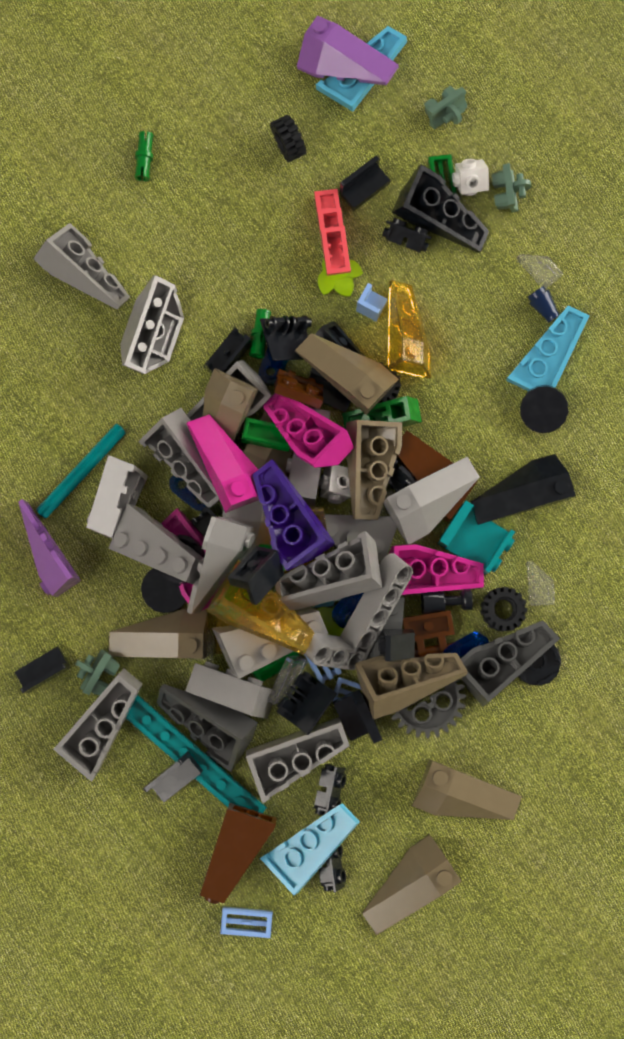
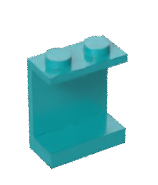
(476, 542)

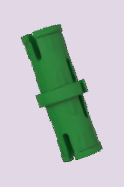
(144, 156)
(258, 340)

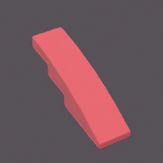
(332, 232)

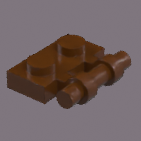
(299, 388)
(430, 626)

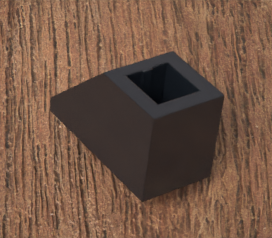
(397, 644)

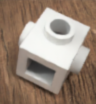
(471, 177)
(335, 484)

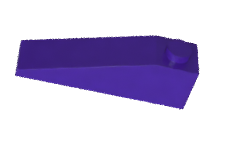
(290, 521)

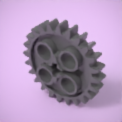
(438, 717)

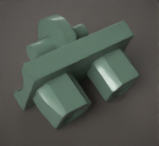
(448, 109)
(506, 179)
(102, 663)

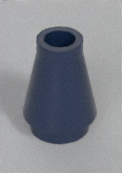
(542, 302)

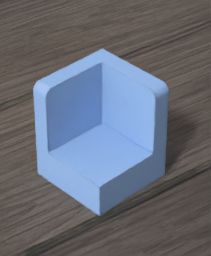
(371, 303)

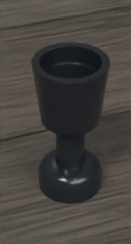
(437, 601)

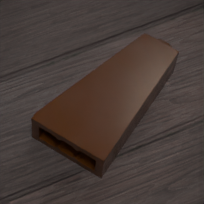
(423, 461)
(237, 845)

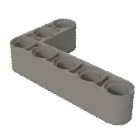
(365, 621)

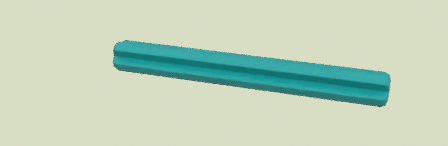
(81, 471)

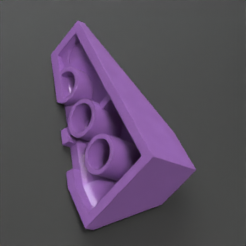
(340, 54)
(51, 564)

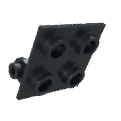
(285, 335)
(306, 703)

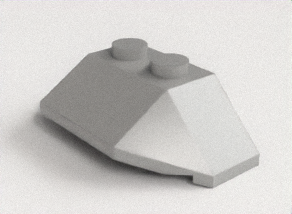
(152, 327)

